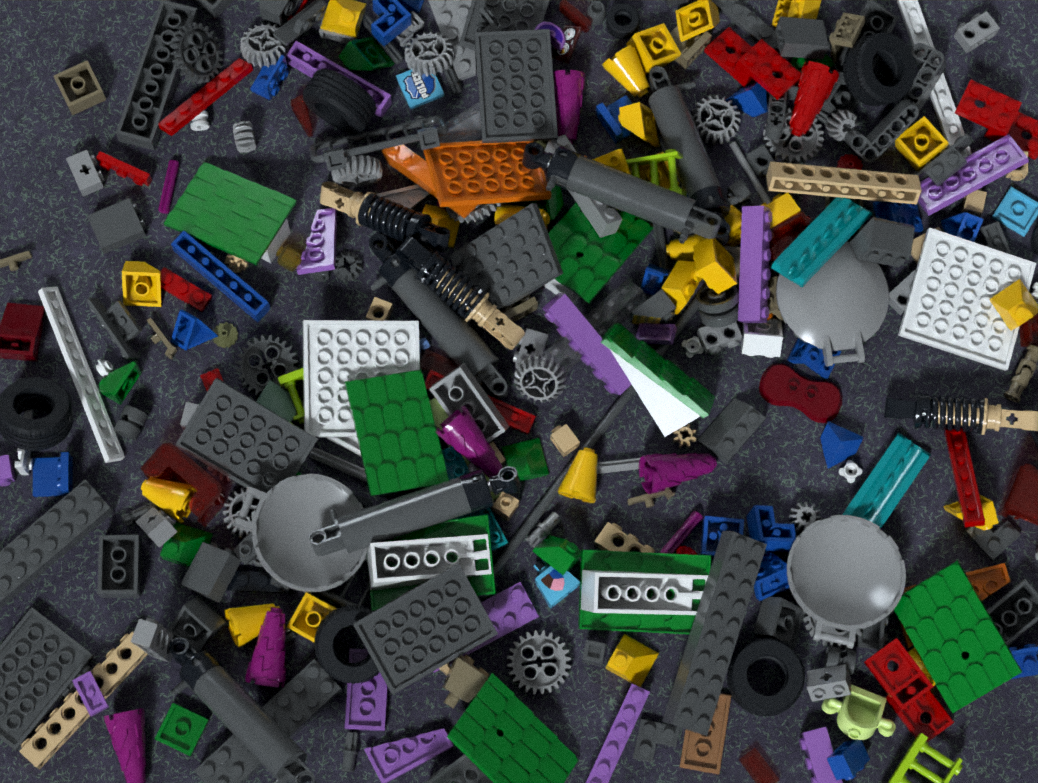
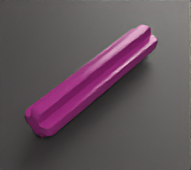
(168, 187)
(682, 533)

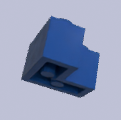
(392, 20)
(764, 529)
(712, 530)

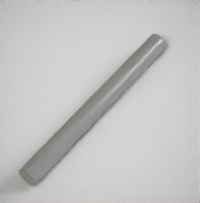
(750, 173)

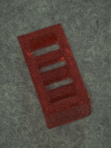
(301, 112)

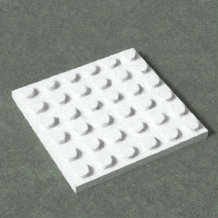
(952, 296)
(347, 352)

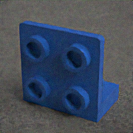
(269, 79)
(609, 119)
(899, 213)
(812, 357)
(53, 476)
(771, 577)
(1026, 659)

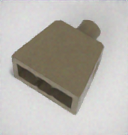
(462, 682)

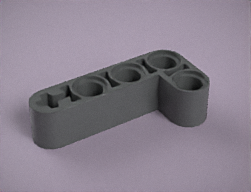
(927, 68)
(776, 112)
(883, 128)

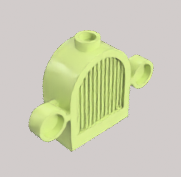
(860, 714)

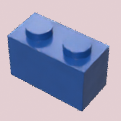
(848, 759)

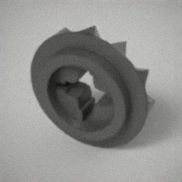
(355, 269)

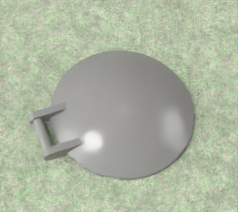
(837, 305)
(283, 529)
(845, 575)

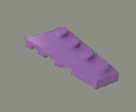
(321, 245)
(401, 756)

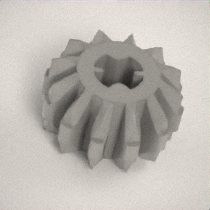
(841, 124)
(244, 136)
(798, 513)

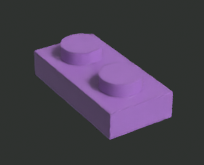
(656, 333)
(90, 693)

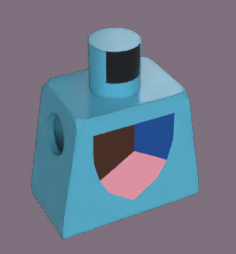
(553, 584)

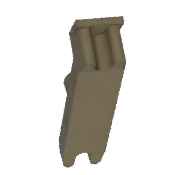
(13, 260)
(159, 336)
(648, 498)

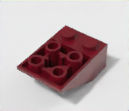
(21, 331)

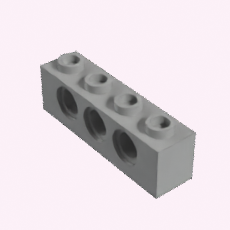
(153, 639)

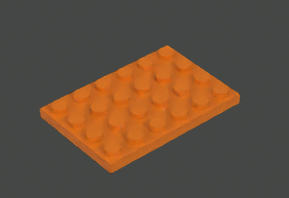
(483, 174)

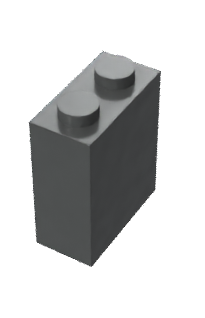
(802, 38)
(117, 225)
(211, 571)

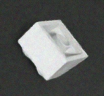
(762, 338)

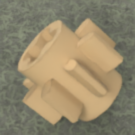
(236, 264)
(686, 441)

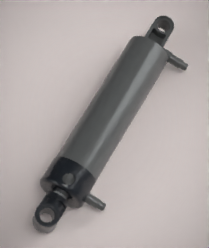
(681, 133)
(622, 191)
(439, 319)
(413, 511)
(240, 713)

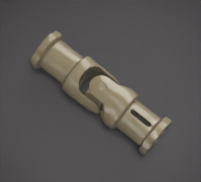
(1023, 375)

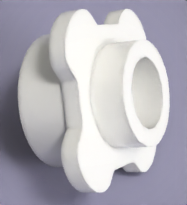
(695, 341)
(104, 367)
(856, 471)

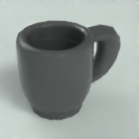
(596, 12)

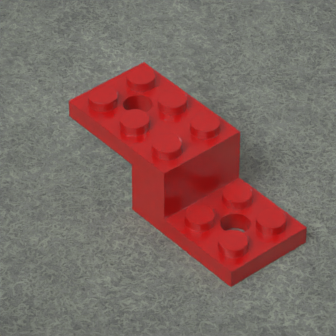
(753, 63)
(999, 116)
(908, 690)

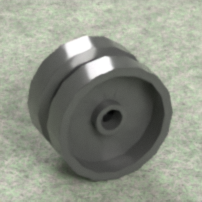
(718, 309)

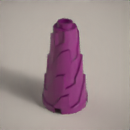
(568, 100)
(468, 439)
(672, 469)
(268, 658)
(129, 743)

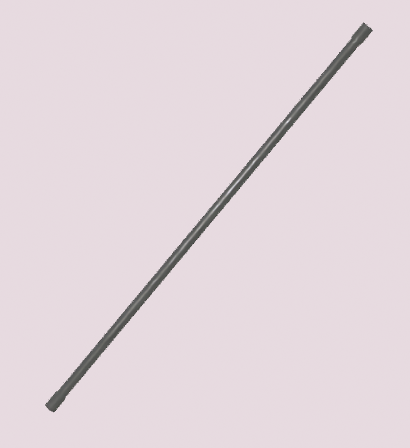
(590, 443)

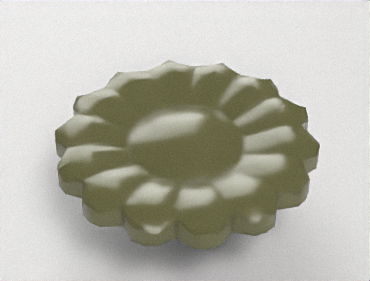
(226, 334)

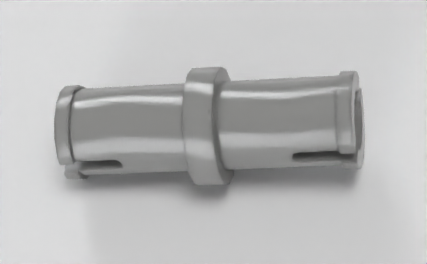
(543, 529)

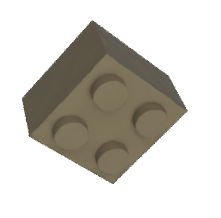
(79, 87)

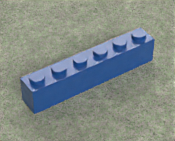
(220, 276)

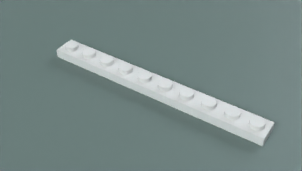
(940, 95)
(81, 374)

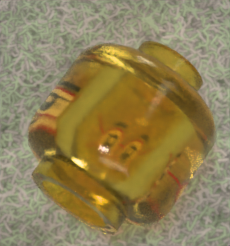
(289, 257)

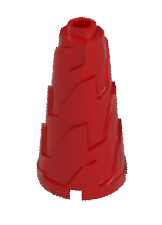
(813, 90)

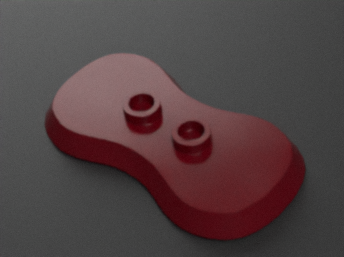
(786, 387)

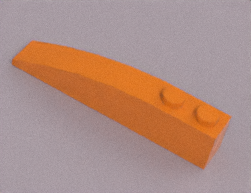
(417, 170)

